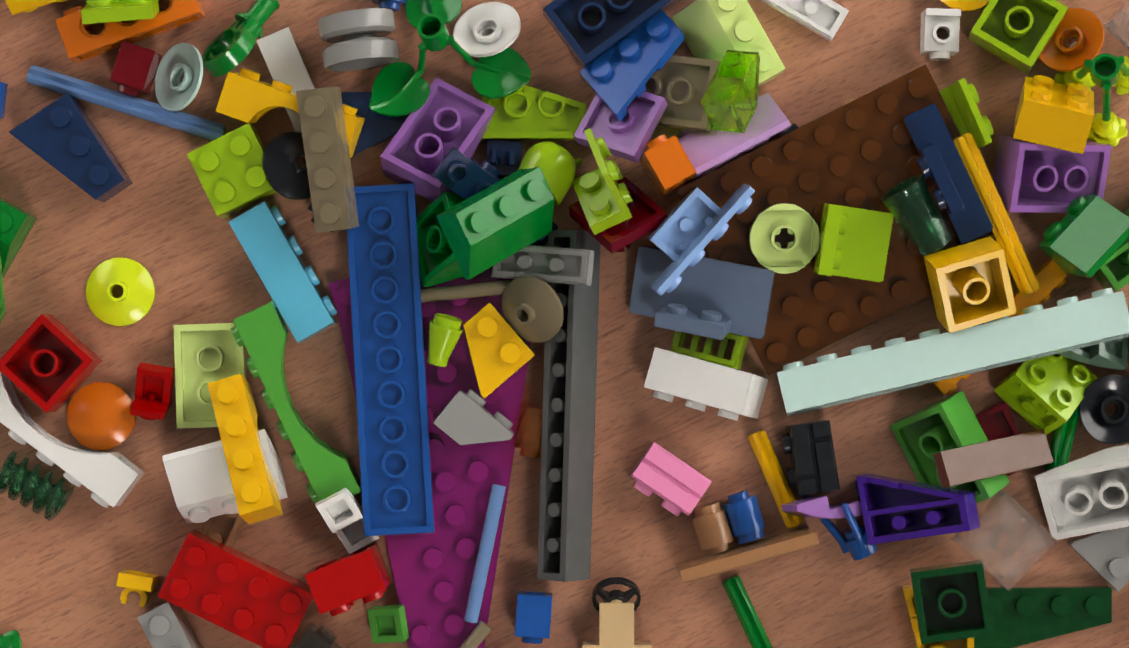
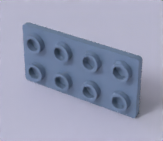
(709, 300)

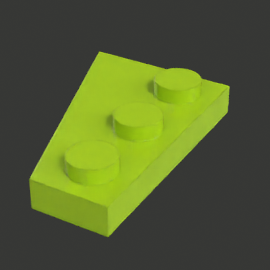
(534, 116)

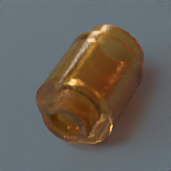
(529, 432)

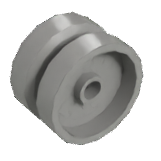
(358, 39)

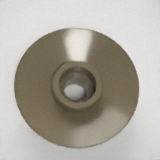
(539, 301)

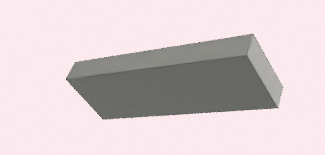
(548, 264)

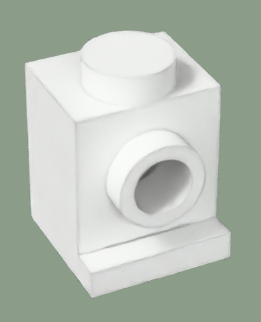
(929, 42)

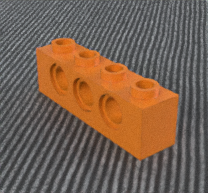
(83, 45)

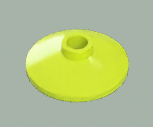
(136, 297)

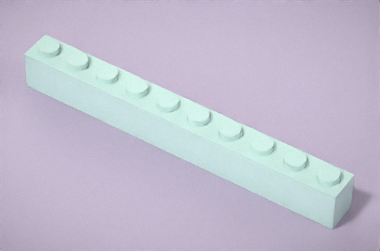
(954, 354)

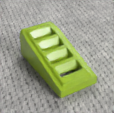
(736, 357)

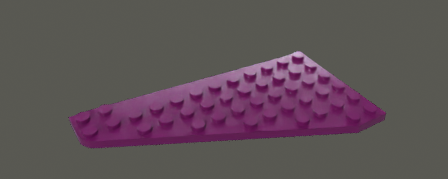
(438, 567)

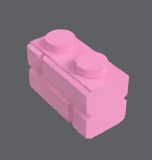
(670, 479)

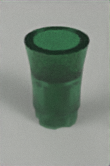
(917, 214)

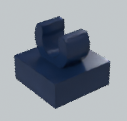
(504, 156)

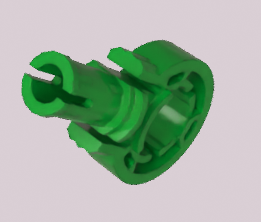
(238, 40)

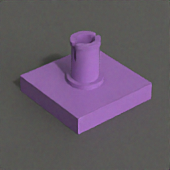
(628, 137)

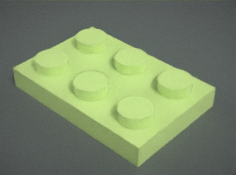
(203, 356)

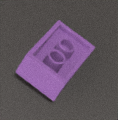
(444, 122)
(1046, 177)

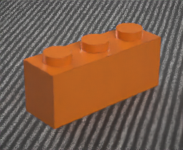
(667, 164)

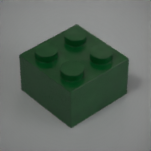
(951, 601)

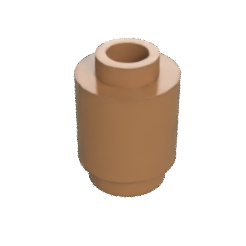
(712, 528)

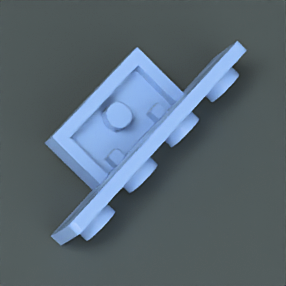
(691, 228)

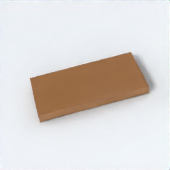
(747, 554)

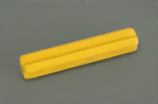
(774, 475)

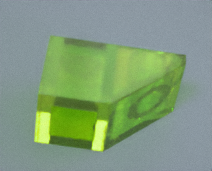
(733, 91)

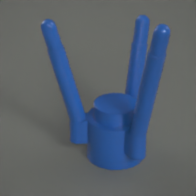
(856, 538)

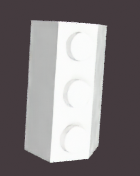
(203, 481)

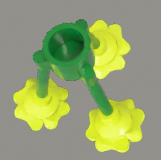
(1104, 72)

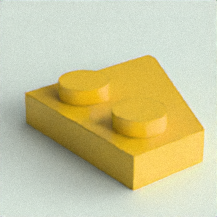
(494, 349)

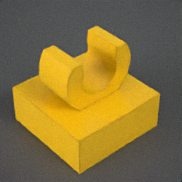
(139, 582)

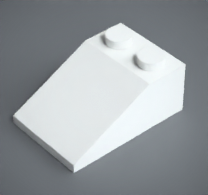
(1087, 493)

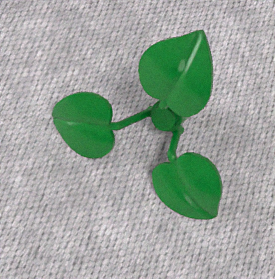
(402, 90)

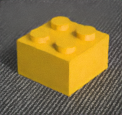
(1054, 114)
(970, 284)

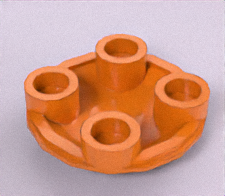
(100, 416)

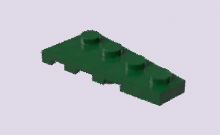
(1042, 613)

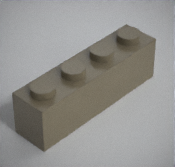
(327, 159)

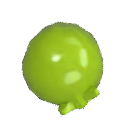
(556, 165)

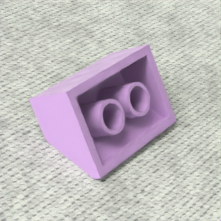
(717, 147)

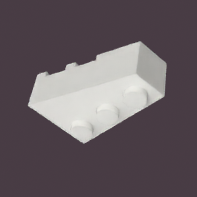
(705, 384)

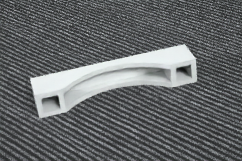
(104, 473)

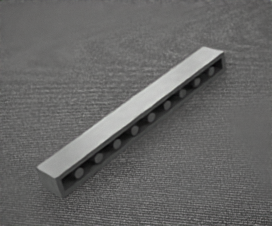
(569, 425)

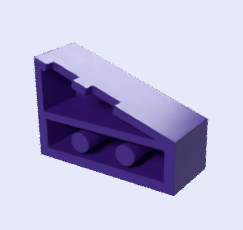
(911, 510)

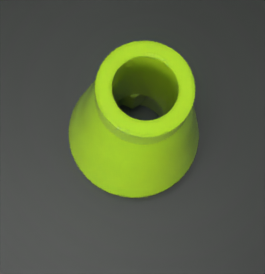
(443, 337)

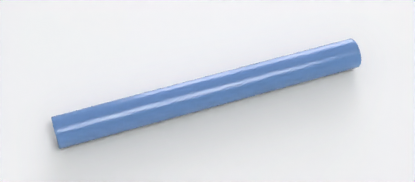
(485, 553)

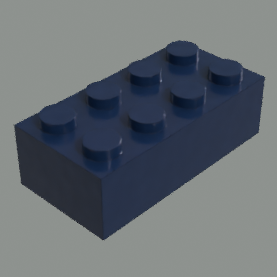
(598, 25)

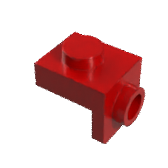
(152, 391)

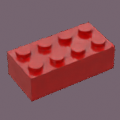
(236, 592)

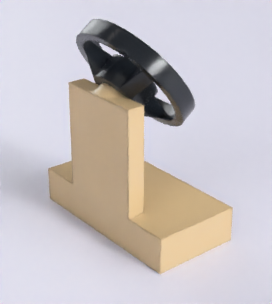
(616, 616)

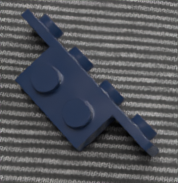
(944, 166)
(469, 177)

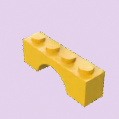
(249, 99)
(246, 463)

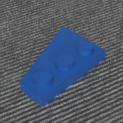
(627, 66)

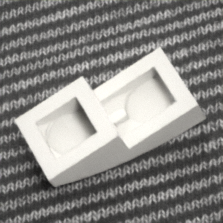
(345, 518)

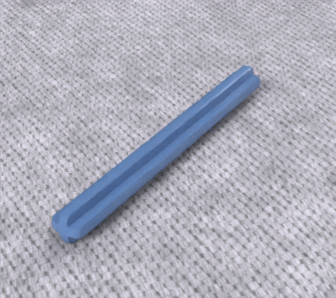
(124, 103)

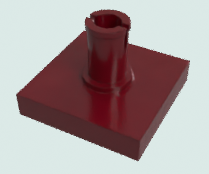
(645, 219)

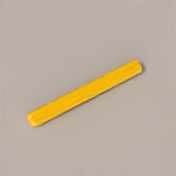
(996, 211)

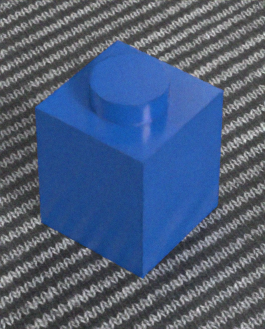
(533, 616)

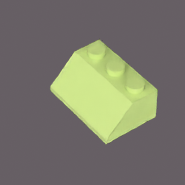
(725, 25)

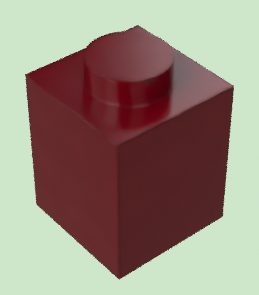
(135, 69)

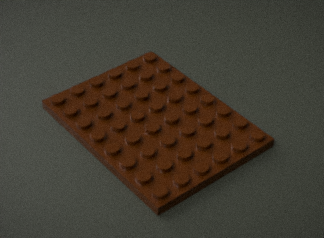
(842, 161)

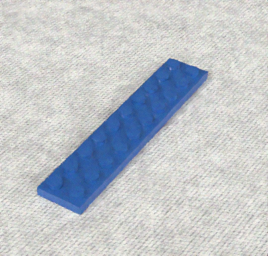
(390, 362)

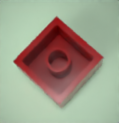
(48, 363)
(349, 579)

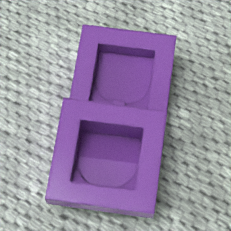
(818, 508)

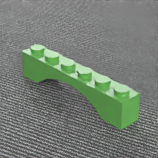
(265, 340)

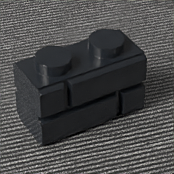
(811, 457)

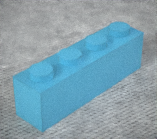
(283, 272)

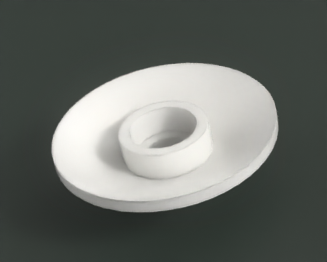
(487, 29)

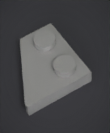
(1107, 554)

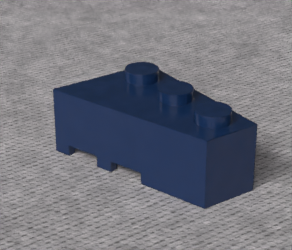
(74, 147)

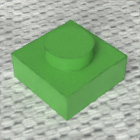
(388, 623)

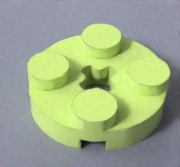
(798, 252)

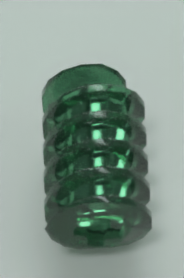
(33, 487)

